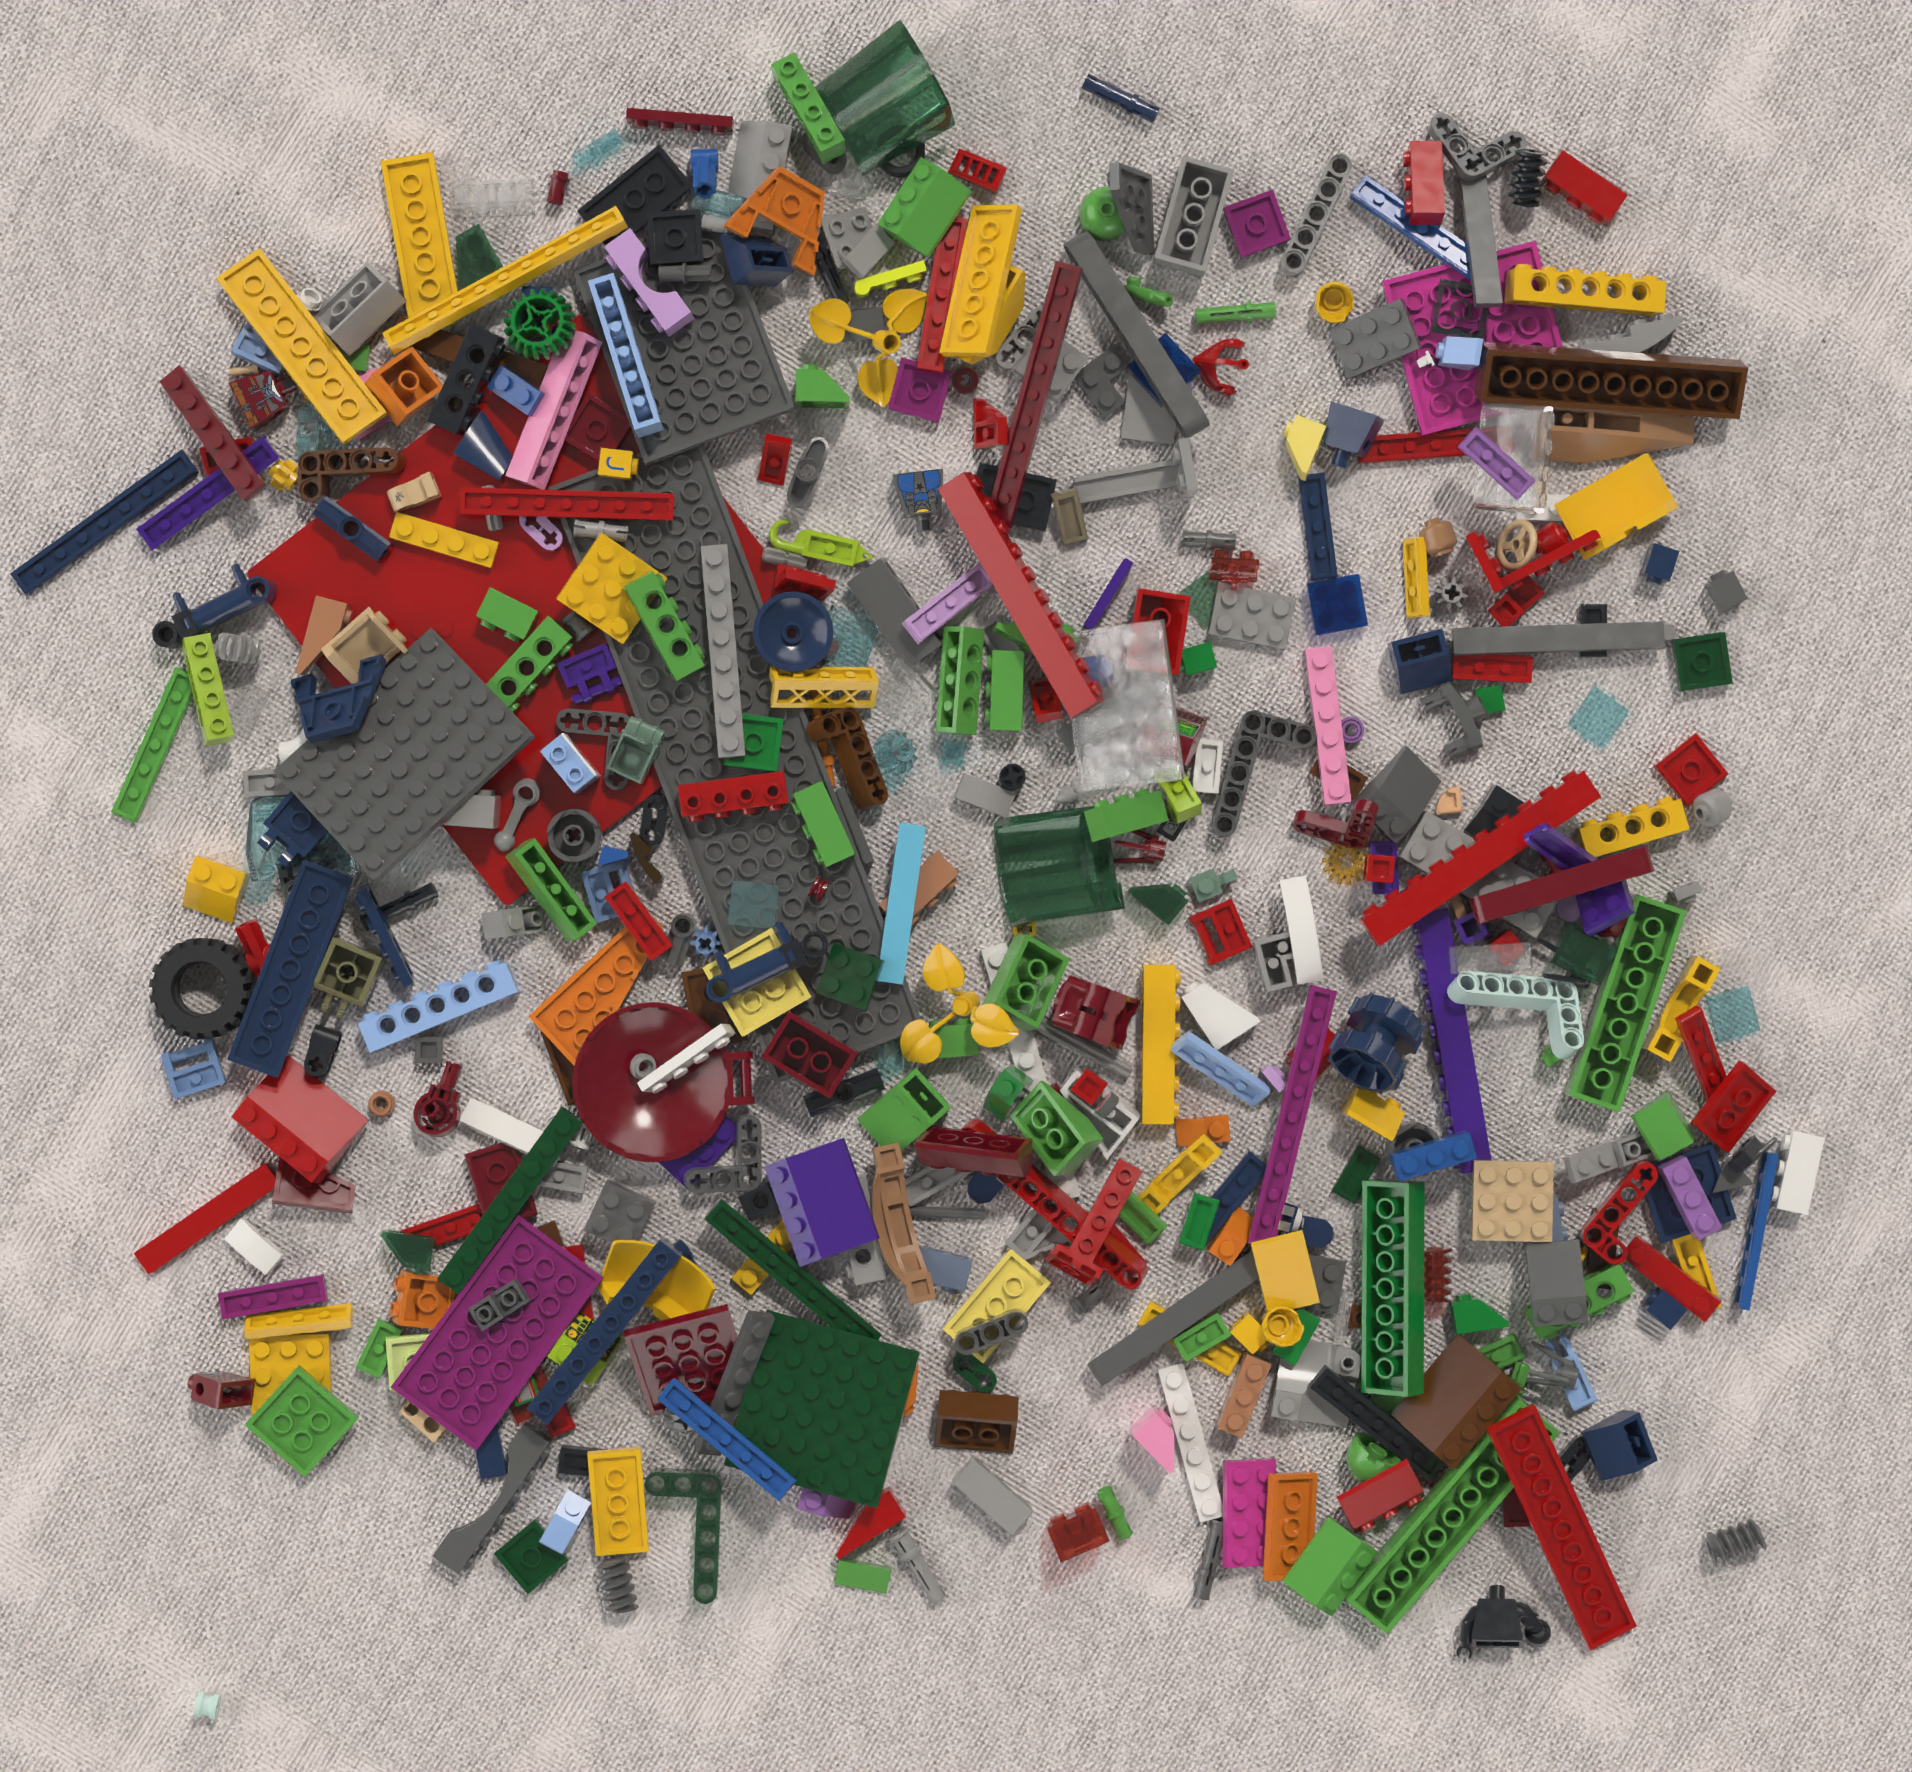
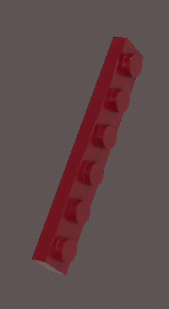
(213, 433)

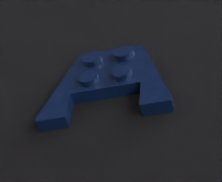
(339, 709)

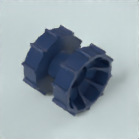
(1376, 1042)

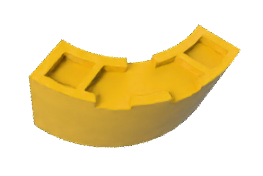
(1617, 503)
(679, 1293)

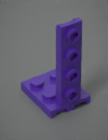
(1597, 907)

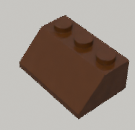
(976, 1421)

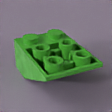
(904, 1111)

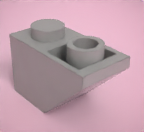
(513, 921)

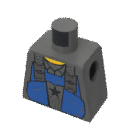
(920, 496)

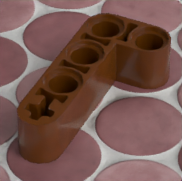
(350, 467)
(854, 754)

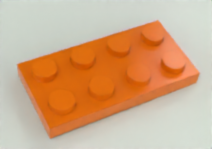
(1288, 1520)

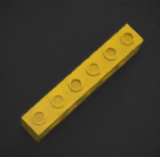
(1520, 291)

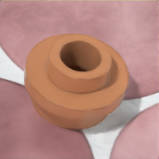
(373, 1106)

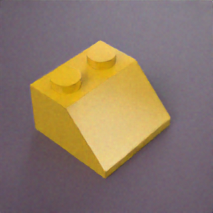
(215, 888)
(1374, 1112)

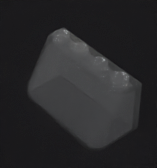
(1525, 437)

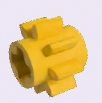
(284, 475)

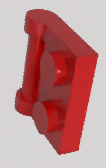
(1228, 927)

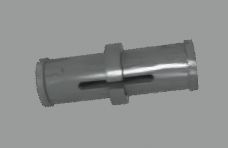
(1208, 540)

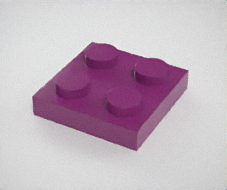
(1256, 224)
(919, 392)

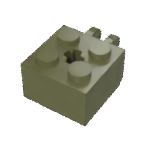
(332, 978)

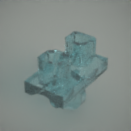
(313, 440)

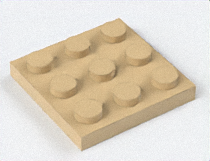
(1512, 1201)

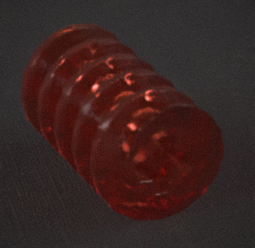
(1435, 1273)

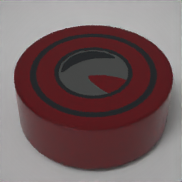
(965, 380)

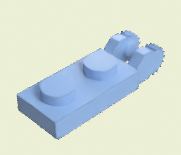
(1583, 1392)

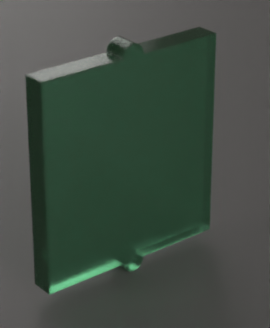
(1202, 597)

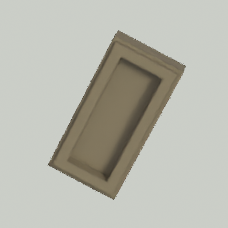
(1069, 516)

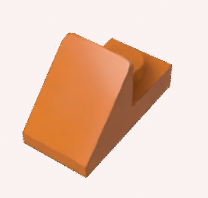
(1214, 1127)

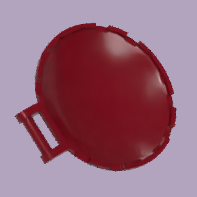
(646, 1123)

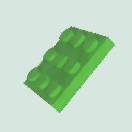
(301, 1420)

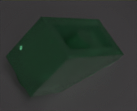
(1161, 900)
(412, 1249)

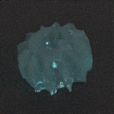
(895, 752)

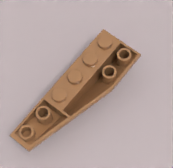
(1605, 435)

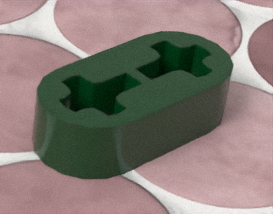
(970, 1375)

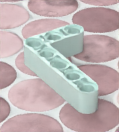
(1553, 996)

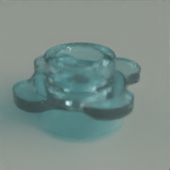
(958, 747)

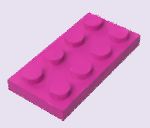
(1245, 1511)

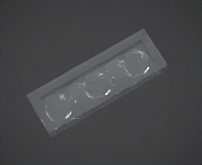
(1491, 957)

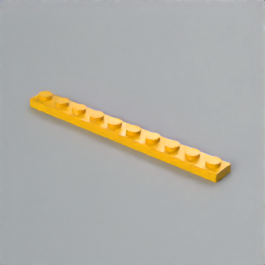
(505, 280)

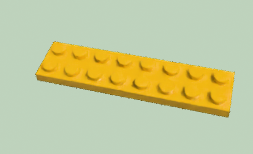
(301, 346)

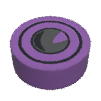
(1352, 729)

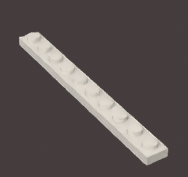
(1027, 1059)

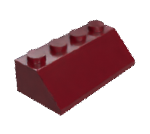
(975, 1151)

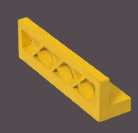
(824, 679)

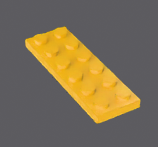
(419, 230)
(981, 281)

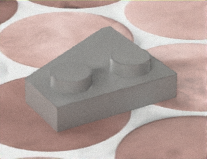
(1034, 1236)

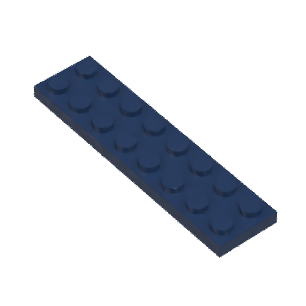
(290, 968)

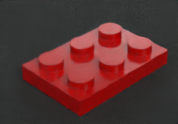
(1733, 1106)

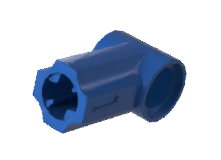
(704, 169)

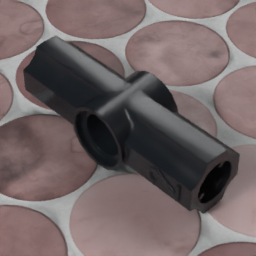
(861, 1086)

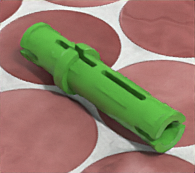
(1267, 310)

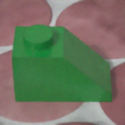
(1007, 1092)
(1473, 1315)

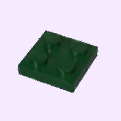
(1701, 661)
(850, 976)
(529, 1559)

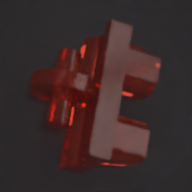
(1234, 570)

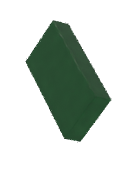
(1358, 1168)

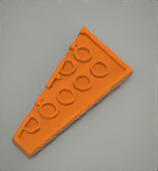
(591, 994)

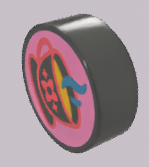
(1107, 1104)

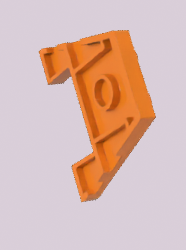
(789, 205)

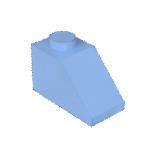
(1459, 352)
(564, 1522)

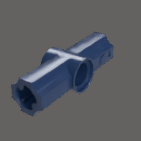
(339, 518)

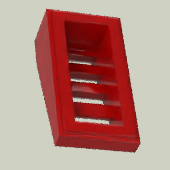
(990, 165)

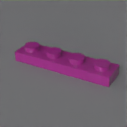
(273, 1296)

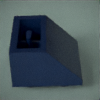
(756, 260)
(1420, 661)
(1619, 1445)

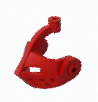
(1206, 363)

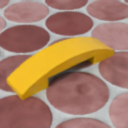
(1179, 1173)

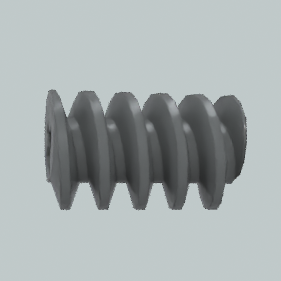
(1735, 1541)
(617, 1584)

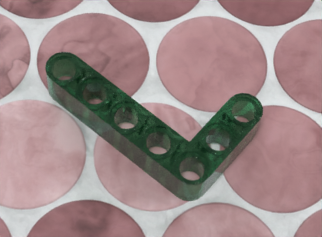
(703, 1522)

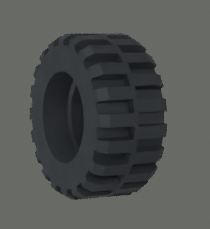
(167, 988)

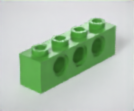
(808, 108)
(638, 591)
(528, 651)
(960, 680)
(1619, 1292)

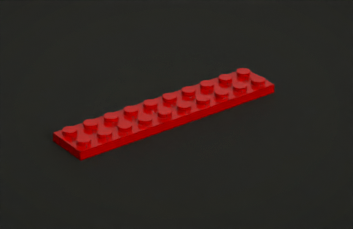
(1561, 1526)

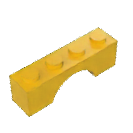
(1688, 991)

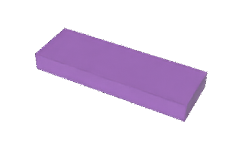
(1496, 463)

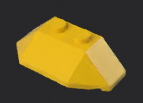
(1010, 310)

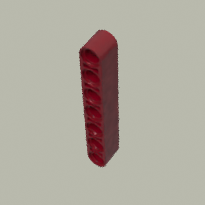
(1561, 885)

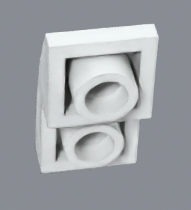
(254, 1247)

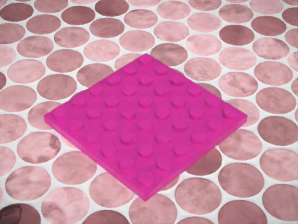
(1443, 394)

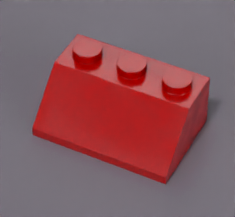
(1171, 607)
(1381, 1497)

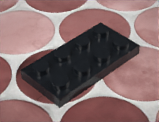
(644, 188)

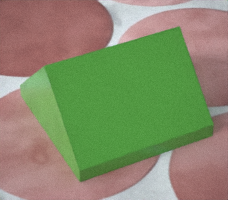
(1663, 1126)

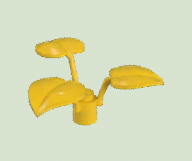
(904, 311)
(991, 1023)

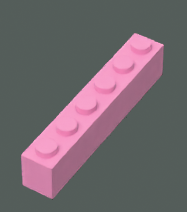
(551, 420)

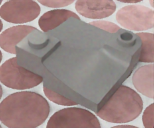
(1294, 1397)

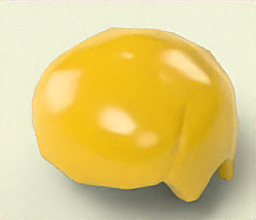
(1334, 302)
(1282, 1326)

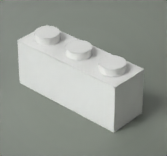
(1797, 1171)

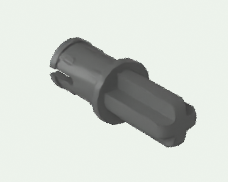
(685, 273)

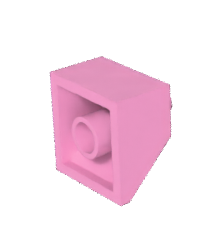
(1156, 1436)

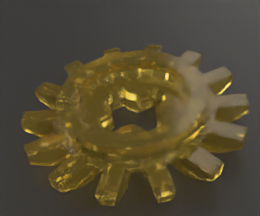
(1348, 872)

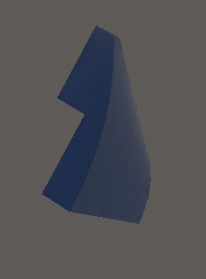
(484, 448)

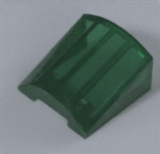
(886, 100)
(1053, 868)

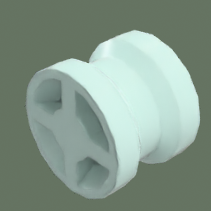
(207, 1705)

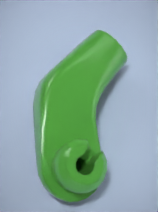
(1147, 295)

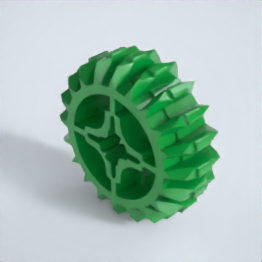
(560, 312)

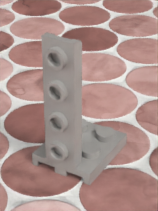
(1142, 478)

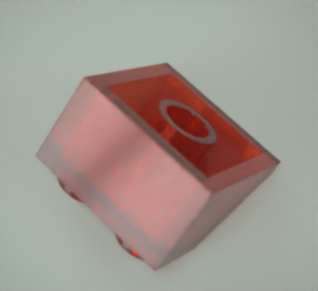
(1077, 1531)

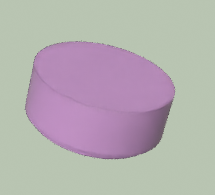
(1568, 909)

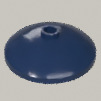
(806, 618)

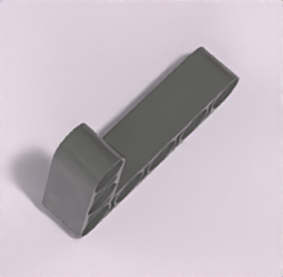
(1247, 762)

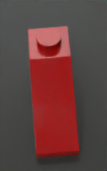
(872, 1522)

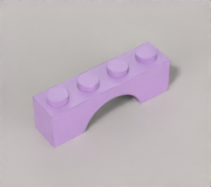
(667, 308)

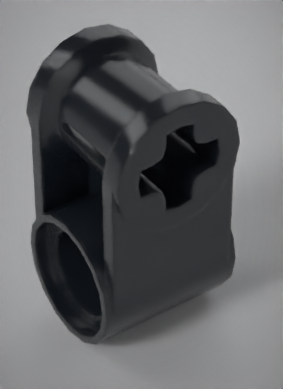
(322, 1044)

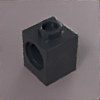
(750, 1208)

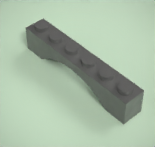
(461, 1542)

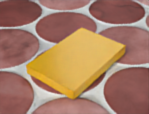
(1285, 1271)

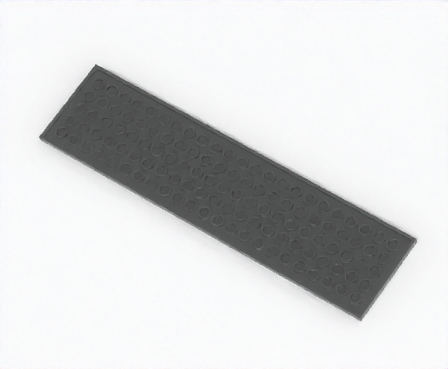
(753, 846)

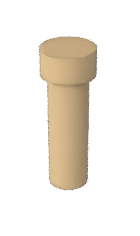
(244, 370)

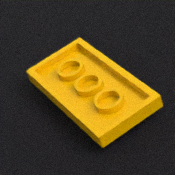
(618, 1501)

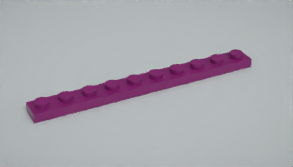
(1292, 1113)

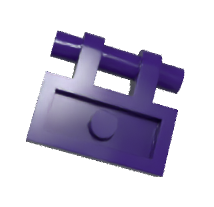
(588, 666)

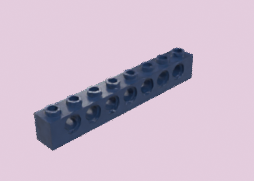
(604, 1330)

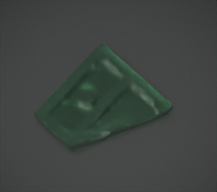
(474, 256)

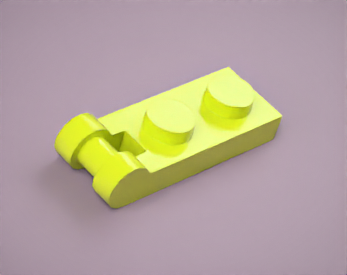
(889, 279)

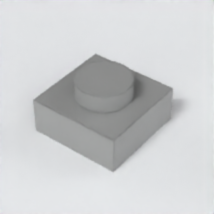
(1685, 892)

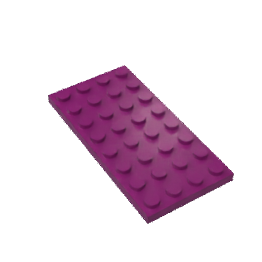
(473, 1375)

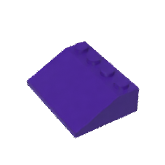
(821, 1202)

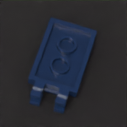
(294, 828)

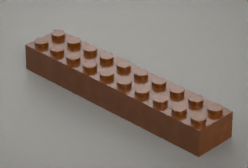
(1610, 380)

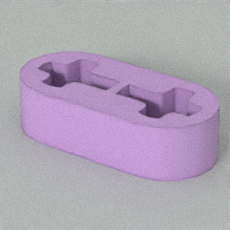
(539, 537)

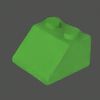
(818, 389)

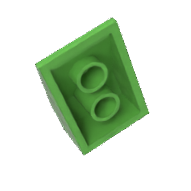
(1058, 1129)

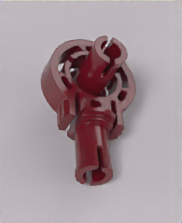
(440, 1104)

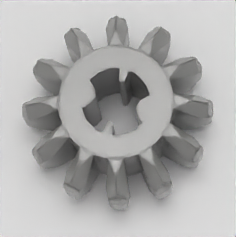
(237, 648)

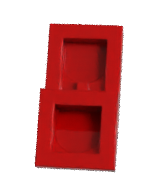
(1515, 602)

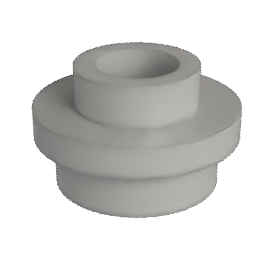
(650, 1065)

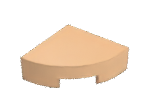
(1449, 802)

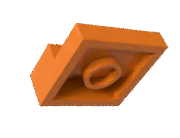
(420, 1300)

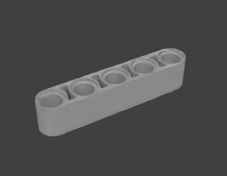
(1321, 203)

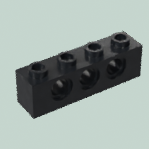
(454, 388)

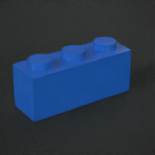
(1432, 1155)

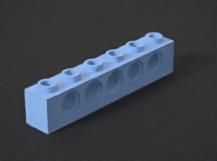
(625, 355)
(378, 1038)

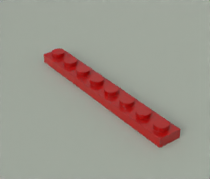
(567, 504)

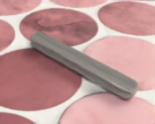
(1085, 1048)

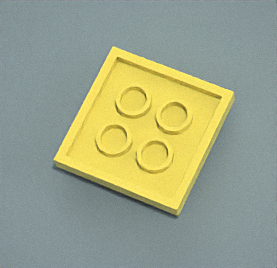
(765, 1001)

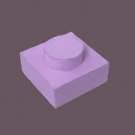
(1274, 1077)

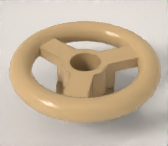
(1521, 545)

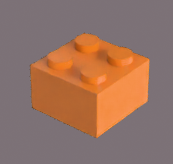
(404, 386)

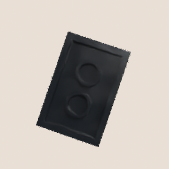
(1034, 501)

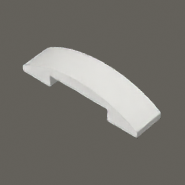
(1302, 930)

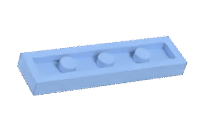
(1220, 1068)

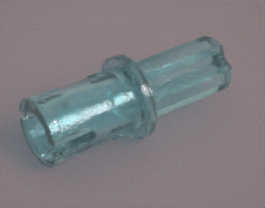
(596, 148)

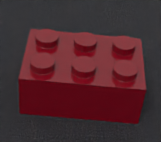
(809, 1054)

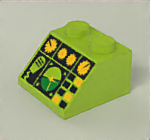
(572, 1336)

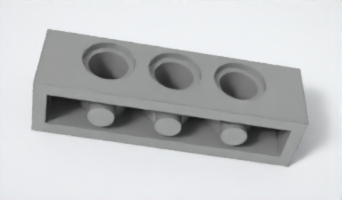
(874, 1268)

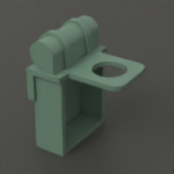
(636, 750)

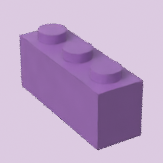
(1689, 1197)

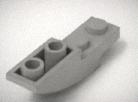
(1639, 335)
(1606, 1156)

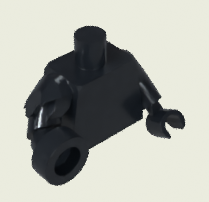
(1497, 1624)

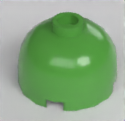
(1100, 215)
(1368, 1458)

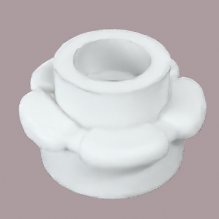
(310, 299)

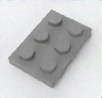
(1252, 616)

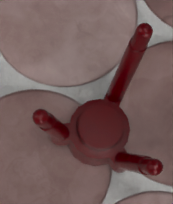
(1152, 849)

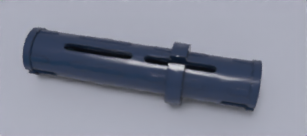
(1125, 100)

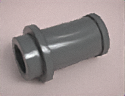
(1086, 1299)

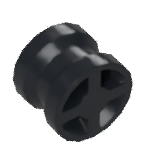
(1015, 778)

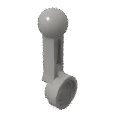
(505, 839)

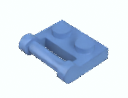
(599, 884)
(197, 1076)

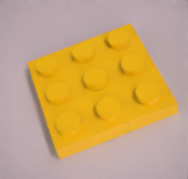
(598, 590)
(277, 1356)

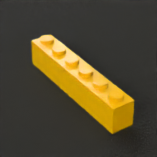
(1158, 1035)

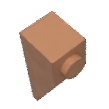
(325, 622)

